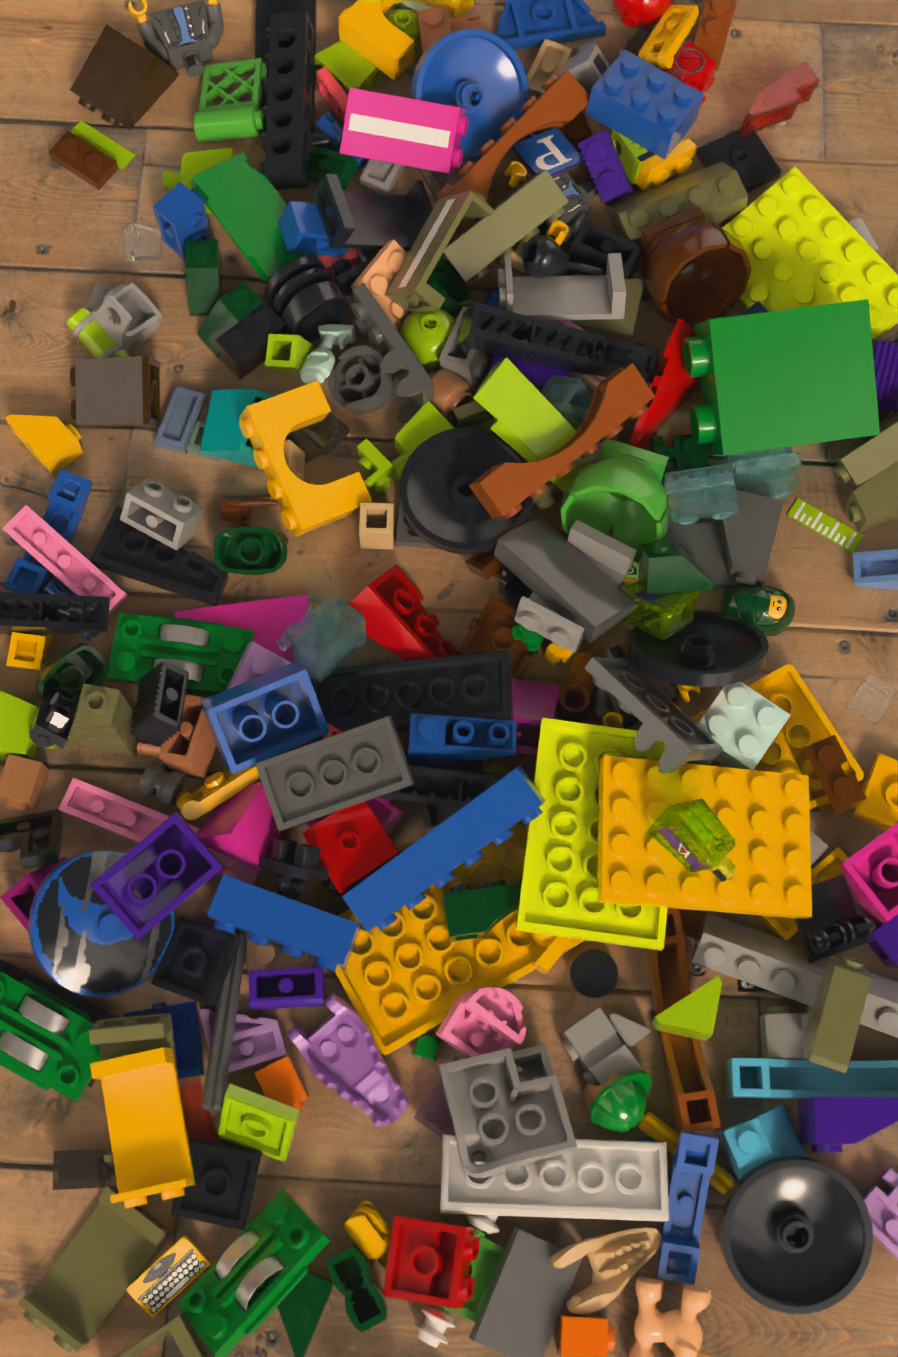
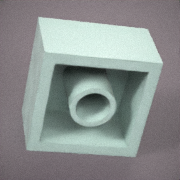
(742, 725)

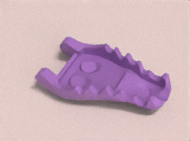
(348, 1060)

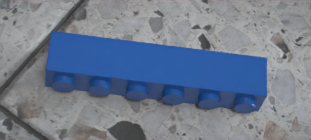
(445, 848)

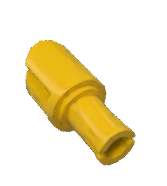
(370, 1232)

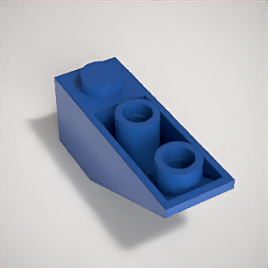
(458, 739)

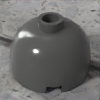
(359, 381)

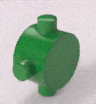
(427, 1047)

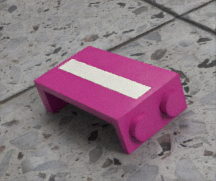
(403, 131)

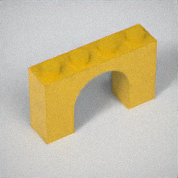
(379, 41)
(302, 504)

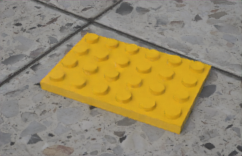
(759, 809)

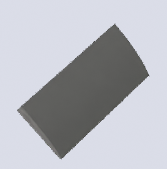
(564, 578)

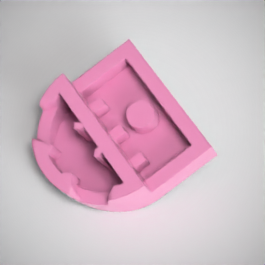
(483, 1022)

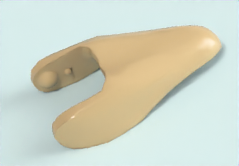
(613, 1260)

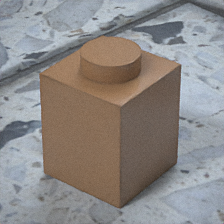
(22, 783)

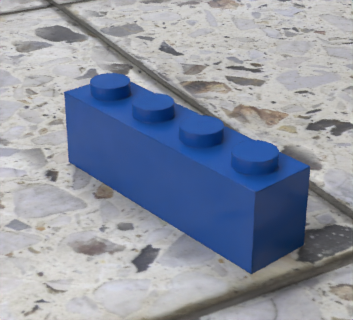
(284, 922)

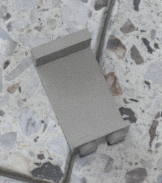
(565, 296)
(607, 555)

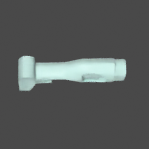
(321, 360)

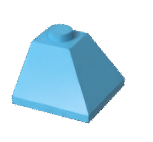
(759, 1140)

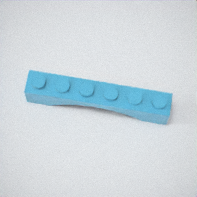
(804, 1079)

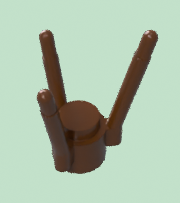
(239, 508)

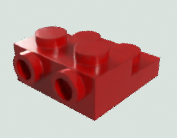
(430, 1262)

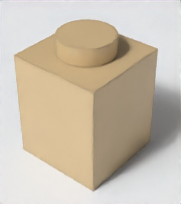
(377, 525)

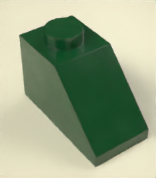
(203, 275)
(228, 312)
(668, 569)
(303, 1310)

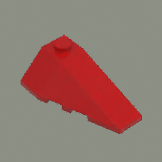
(670, 388)
(398, 618)

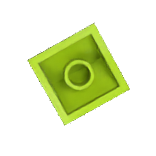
(694, 1014)

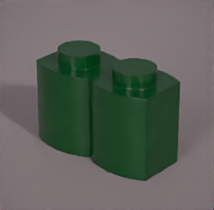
(363, 1297)

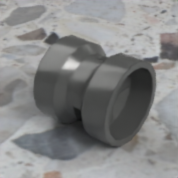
(161, 783)

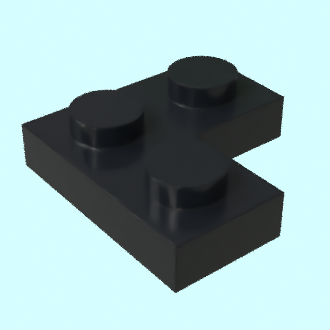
(36, 836)

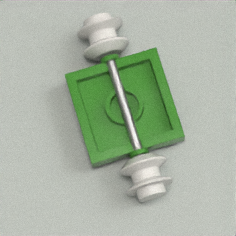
(481, 1270)

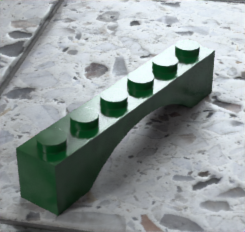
(476, 911)

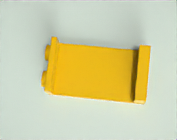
(145, 1126)

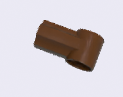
(578, 687)

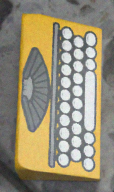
(168, 1276)

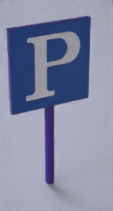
(549, 152)

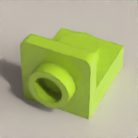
(377, 466)

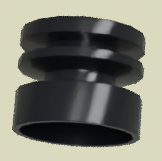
(306, 297)

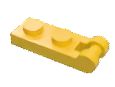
(669, 35)
(216, 790)

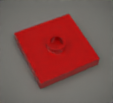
(351, 845)

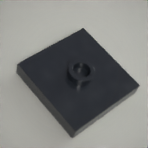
(743, 154)
(196, 962)
(222, 1186)

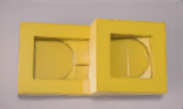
(28, 650)

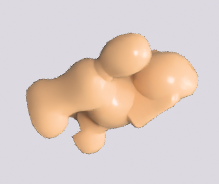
(676, 1327)

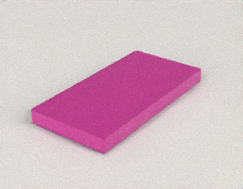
(265, 617)

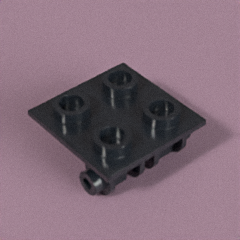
(833, 922)

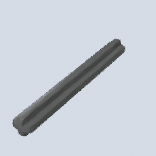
(223, 1033)

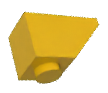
(47, 439)

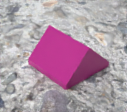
(242, 827)

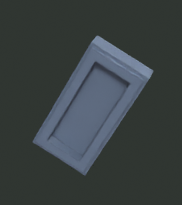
(179, 419)

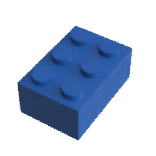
(644, 104)
(264, 717)

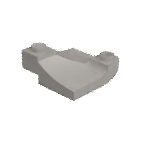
(506, 1109)

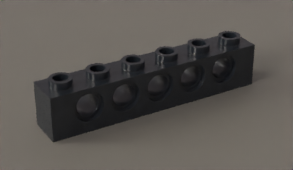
(288, 100)

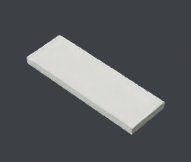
(591, 1183)

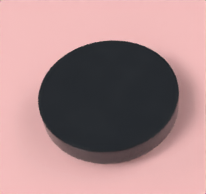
(593, 973)

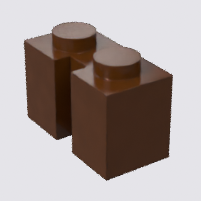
(827, 781)

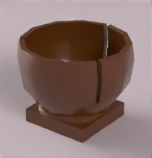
(687, 258)

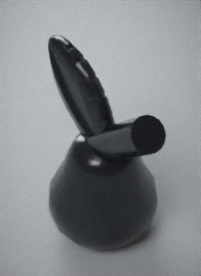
(546, 258)

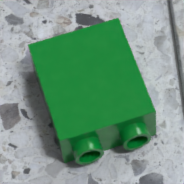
(783, 378)

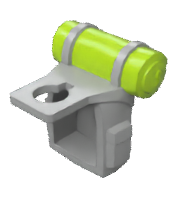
(117, 323)

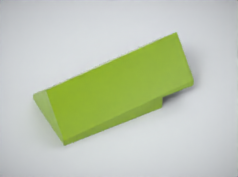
(527, 418)

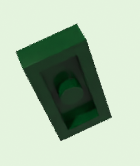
(330, 162)

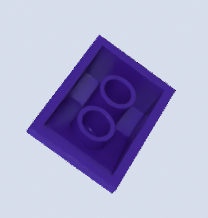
(156, 875)
(841, 1121)

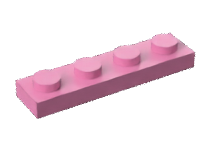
(61, 557)

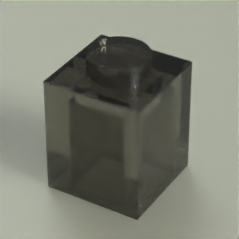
(80, 1169)

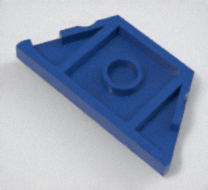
(530, 22)

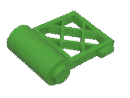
(230, 118)

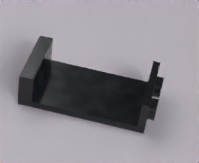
(371, 218)

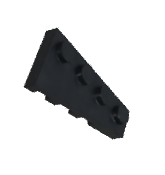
(147, 560)

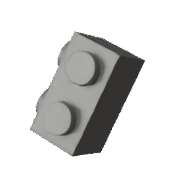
(463, 360)
(161, 513)

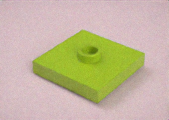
(257, 1122)

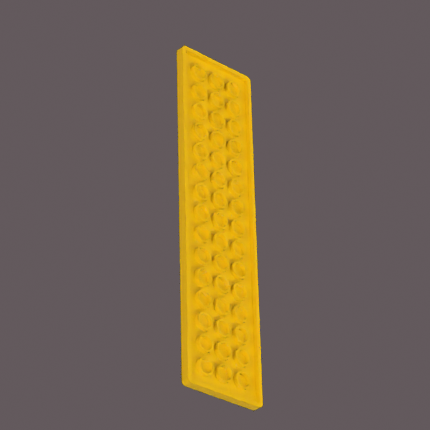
(410, 972)

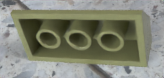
(713, 189)
(512, 220)

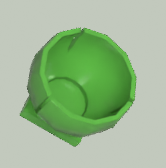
(620, 495)

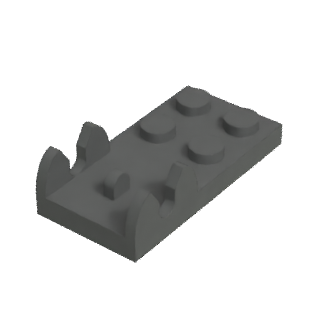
(410, 376)
(658, 713)
(335, 773)

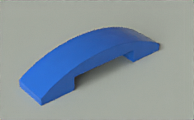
(64, 513)
(687, 1197)

